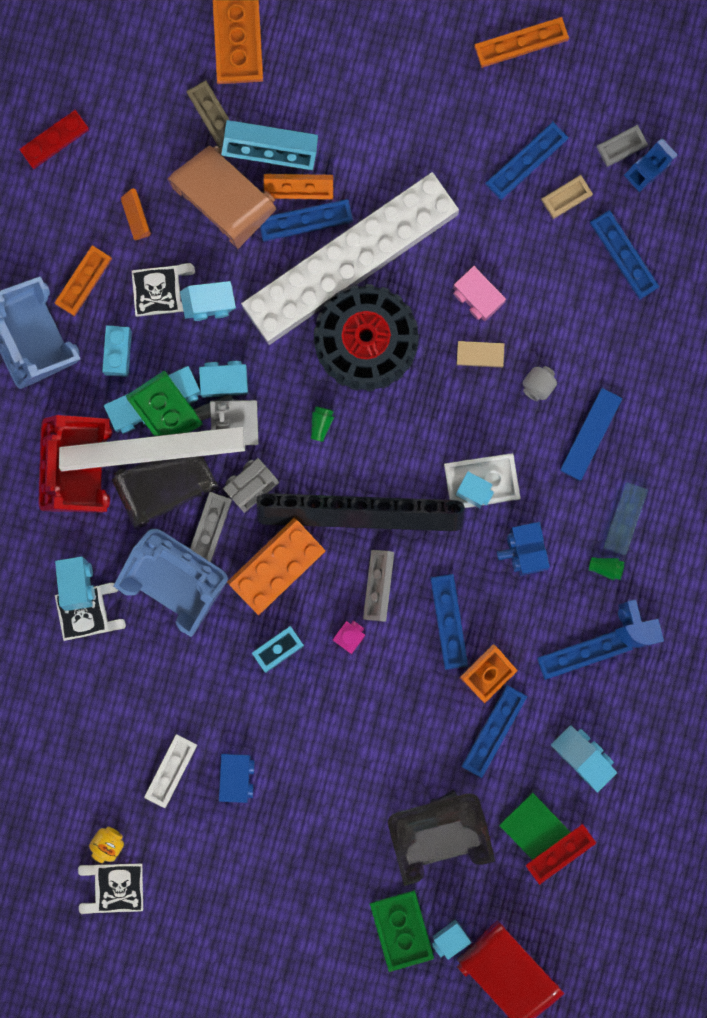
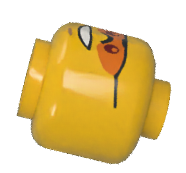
(106, 845)

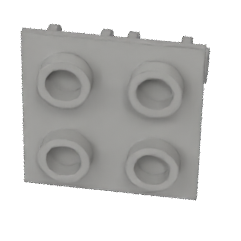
(236, 414)

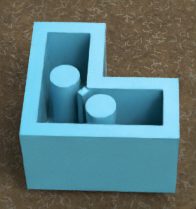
(585, 757)

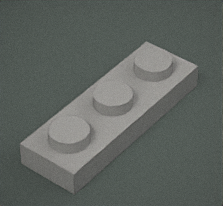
(211, 525)
(378, 585)

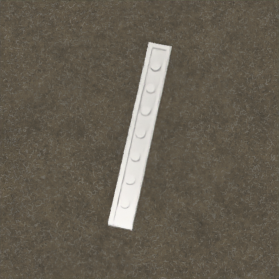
(152, 449)

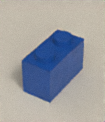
(235, 778)

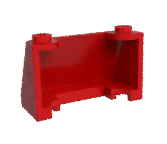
(71, 489)
(508, 974)

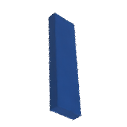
(526, 161)
(306, 220)
(624, 255)
(591, 434)
(449, 621)
(581, 655)
(494, 731)

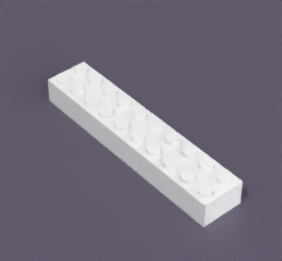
(350, 258)

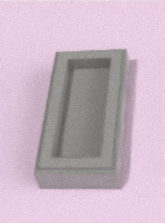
(622, 146)

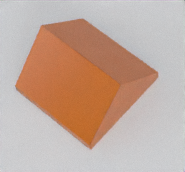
(488, 673)

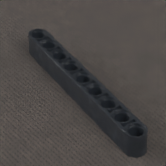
(361, 512)

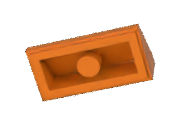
(135, 214)

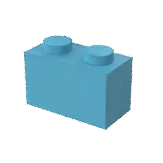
(207, 300)
(117, 351)
(223, 380)
(475, 490)
(74, 583)
(277, 649)
(450, 940)

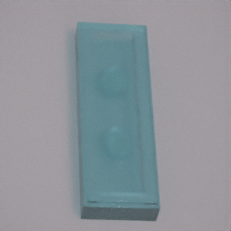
(625, 519)

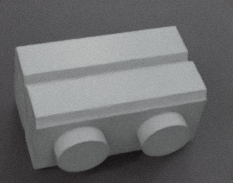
(250, 484)

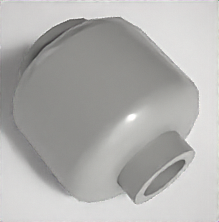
(539, 383)

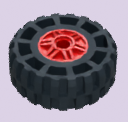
(373, 313)

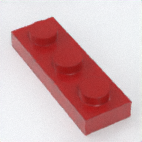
(54, 139)
(560, 854)

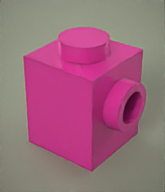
(349, 636)

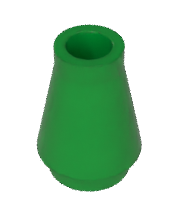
(321, 422)
(607, 567)

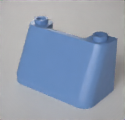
(29, 335)
(173, 578)

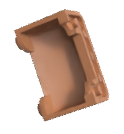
(223, 194)

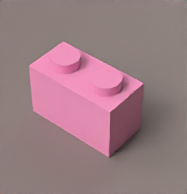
(478, 294)

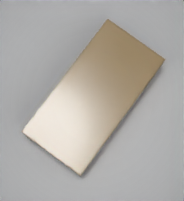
(566, 197)
(480, 354)

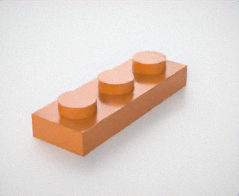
(299, 186)
(83, 280)

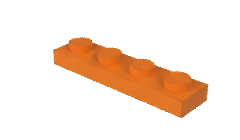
(521, 42)

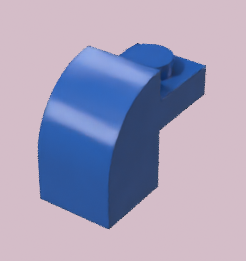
(651, 165)
(634, 631)

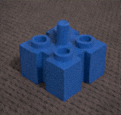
(526, 549)

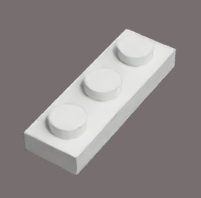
(170, 771)

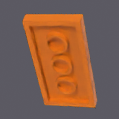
(237, 41)
(276, 566)

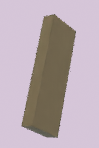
(209, 110)

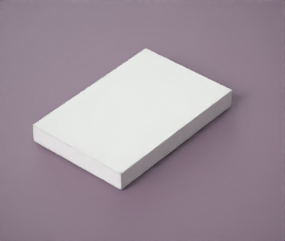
(496, 470)

